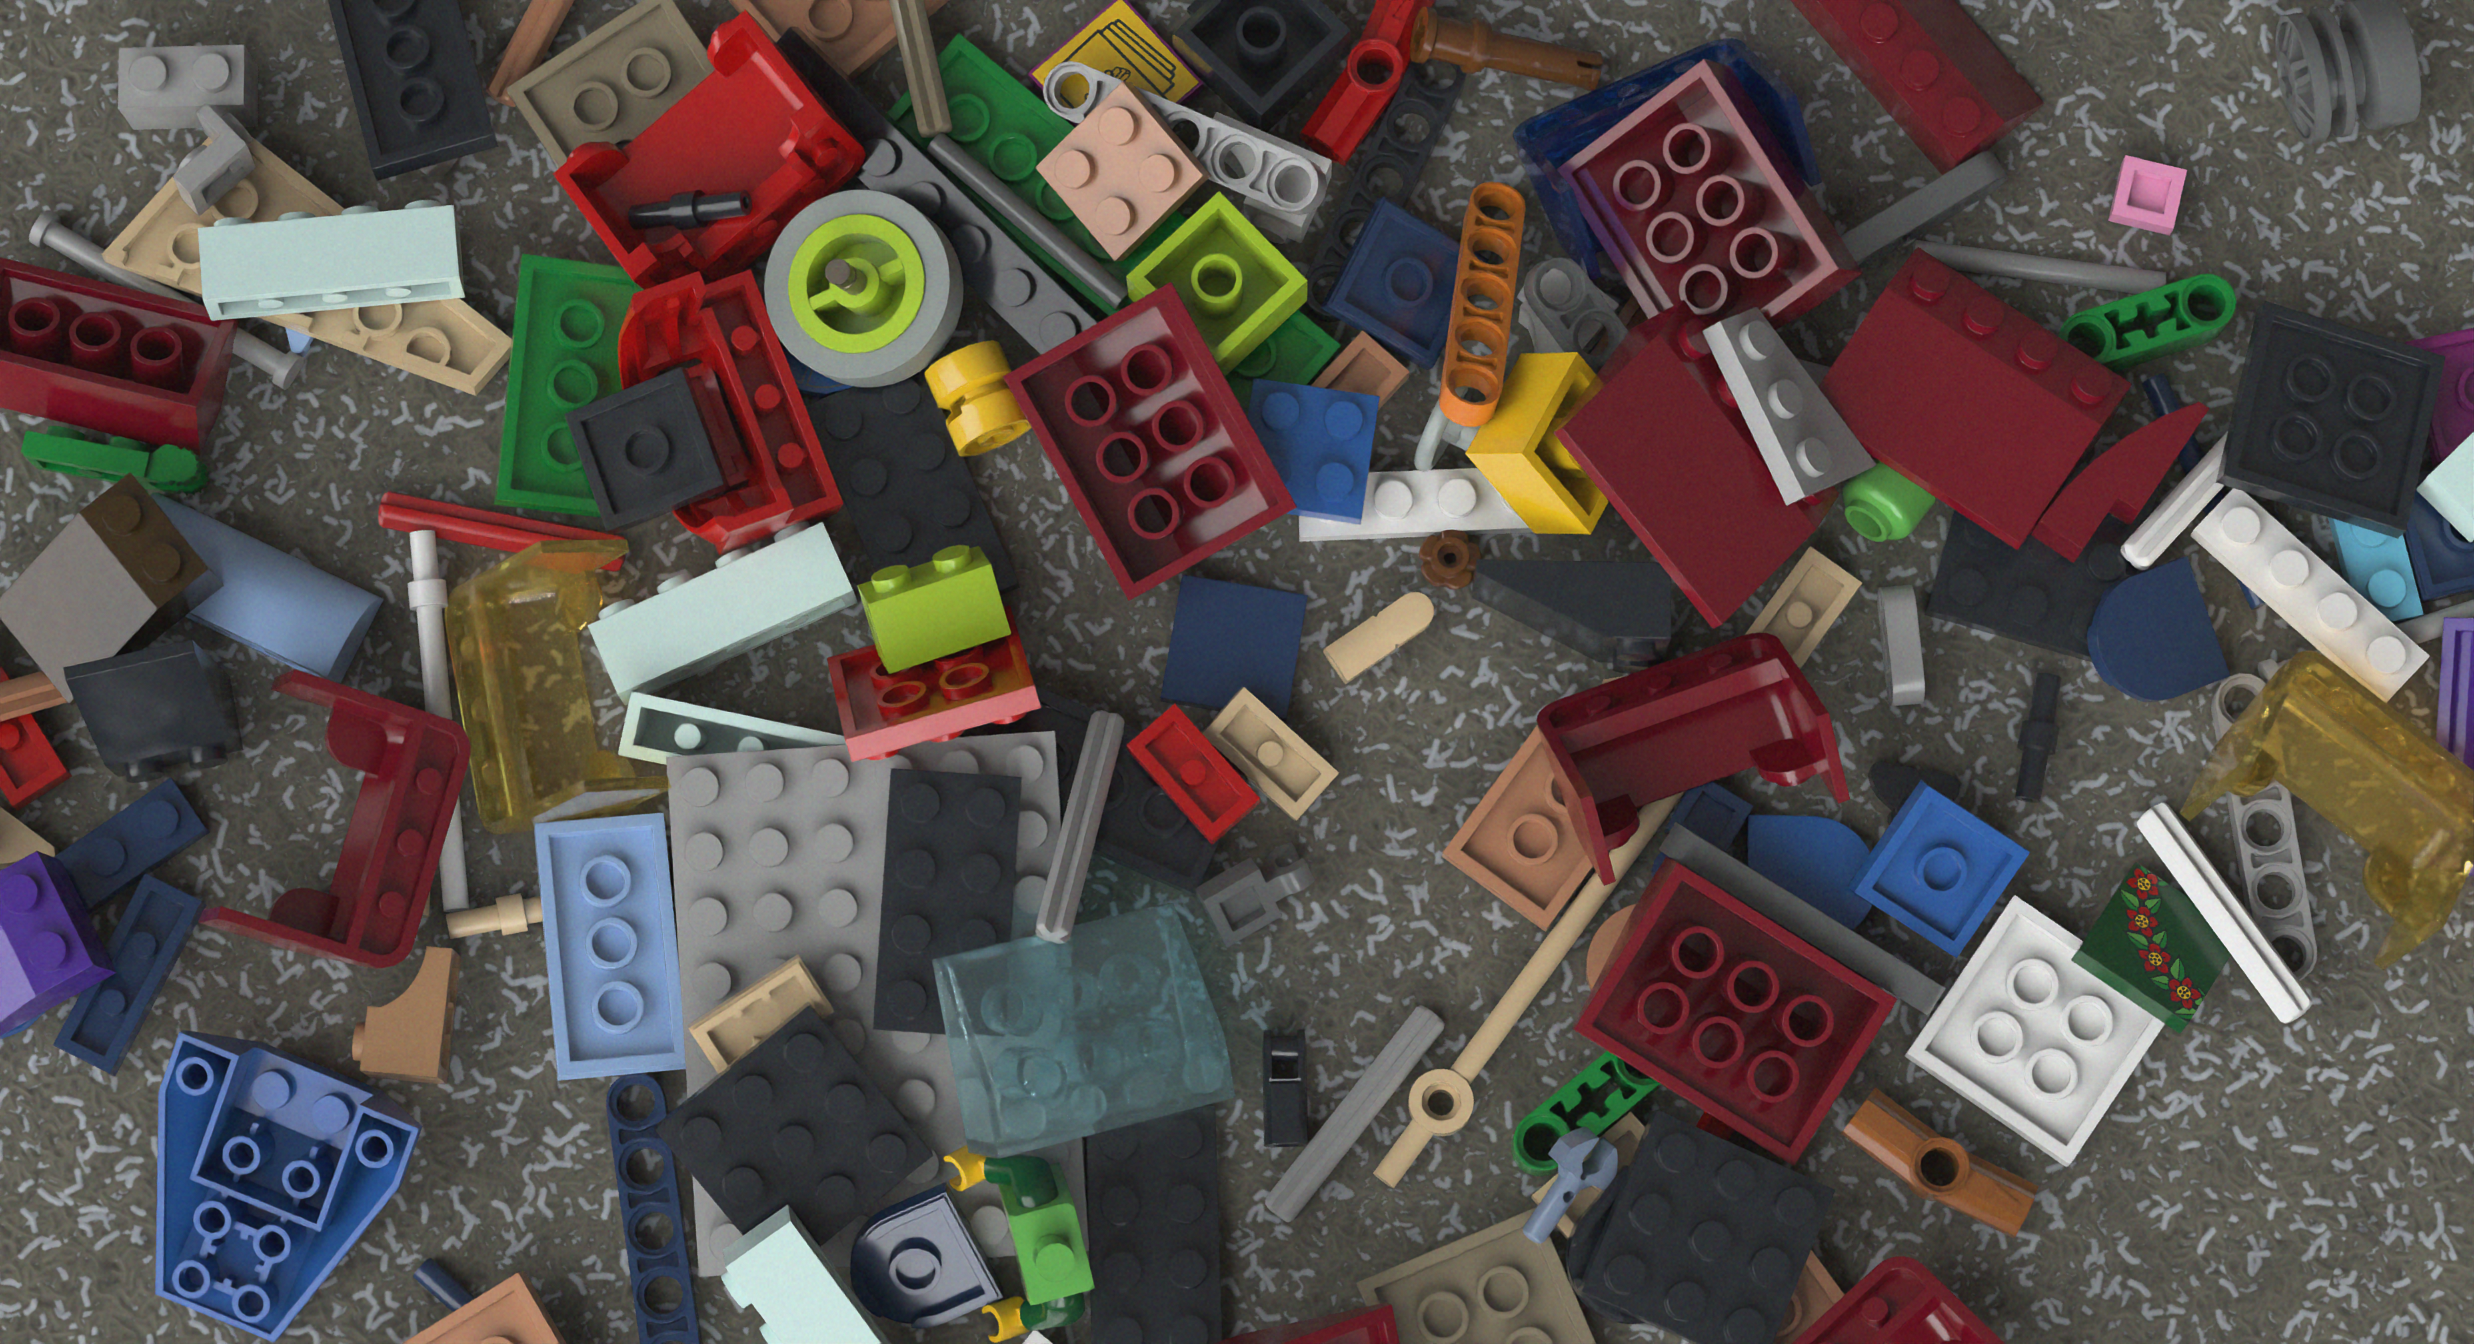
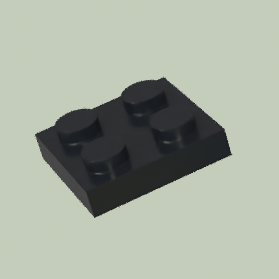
(647, 451)

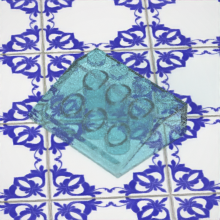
(1080, 1032)

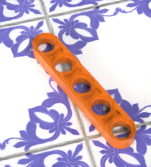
(1477, 324)

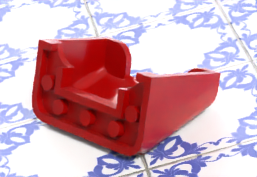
(739, 129)

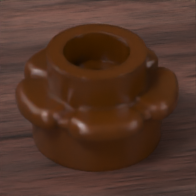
(1449, 575)

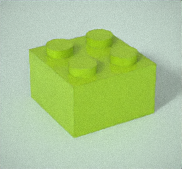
(1226, 278)

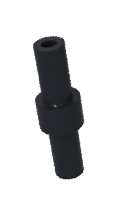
(690, 210)
(2038, 737)

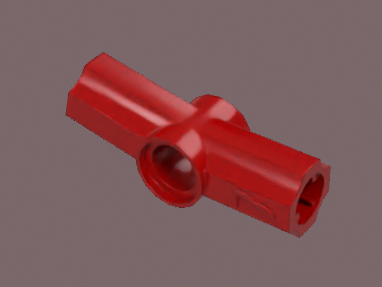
(1351, 103)

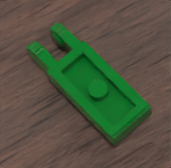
(163, 470)

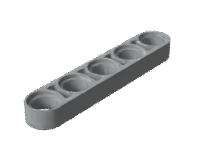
(1213, 143)
(2260, 861)

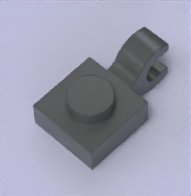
(1247, 896)

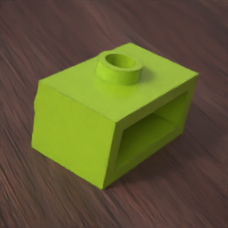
(933, 607)

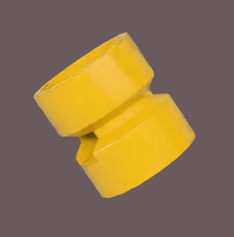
(978, 397)

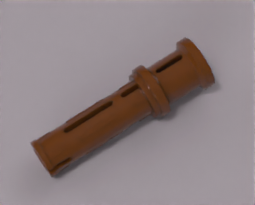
(1477, 46)

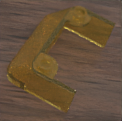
(528, 690)
(2364, 775)

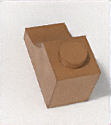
(415, 1031)

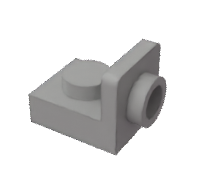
(214, 169)

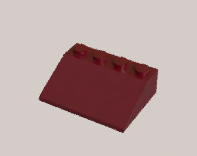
(1708, 206)
(1971, 397)
(1150, 441)
(1684, 466)
(1732, 1011)

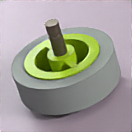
(863, 288)

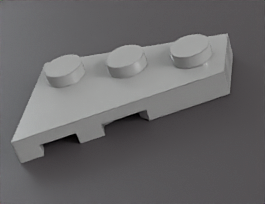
(1784, 408)

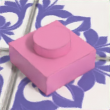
(2147, 195)

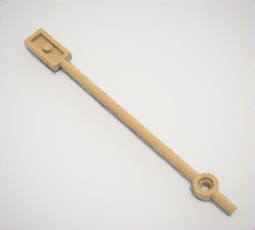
(1800, 618)

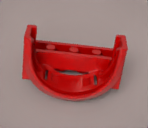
(733, 336)

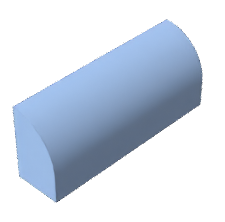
(275, 598)

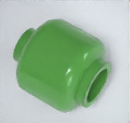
(1884, 503)

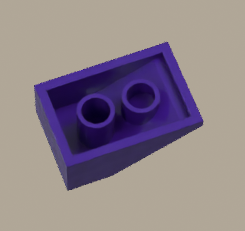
(44, 940)

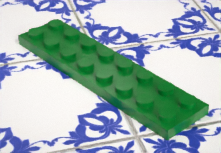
(1011, 134)

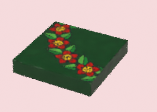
(2154, 948)

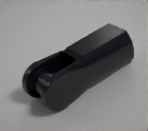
(1285, 1099)

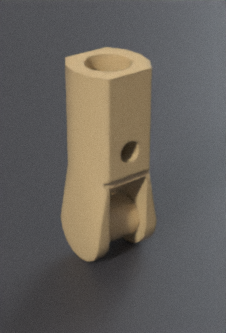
(1380, 635)

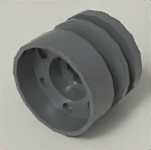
(2348, 68)

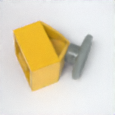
(1519, 444)

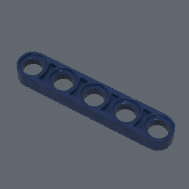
(641, 1200)

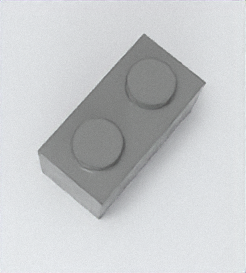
(171, 83)

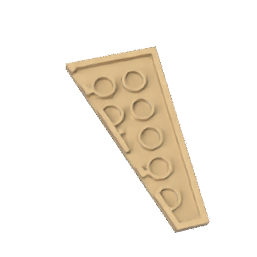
(428, 338)

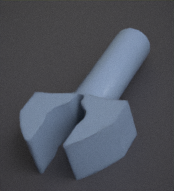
(1572, 1177)

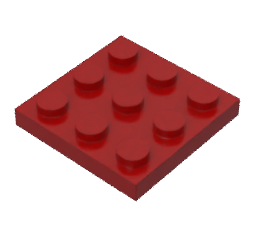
(930, 699)

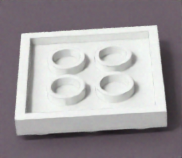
(2035, 1034)

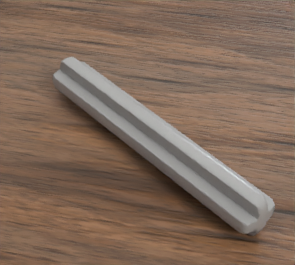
(1080, 827)
(1354, 1113)

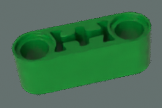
(2171, 336)
(1568, 1099)

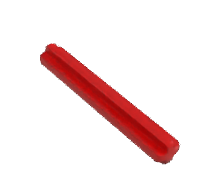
(480, 525)

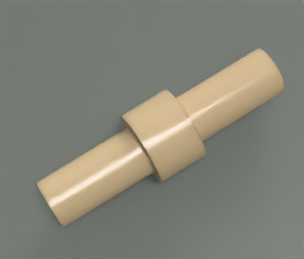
(508, 914)

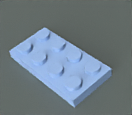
(610, 946)

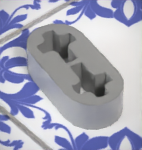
(1901, 645)

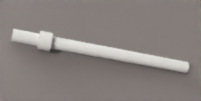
(428, 598)

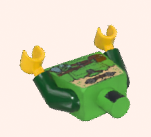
(1043, 1239)

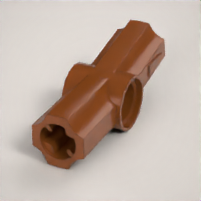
(1976, 1186)

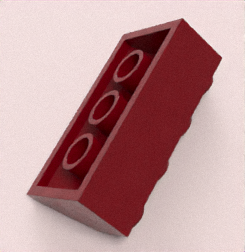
(1928, 72)
(110, 357)

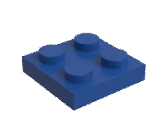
(1317, 444)
(1938, 869)

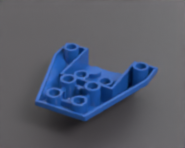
(266, 1177)

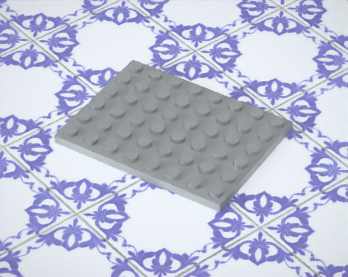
(789, 861)

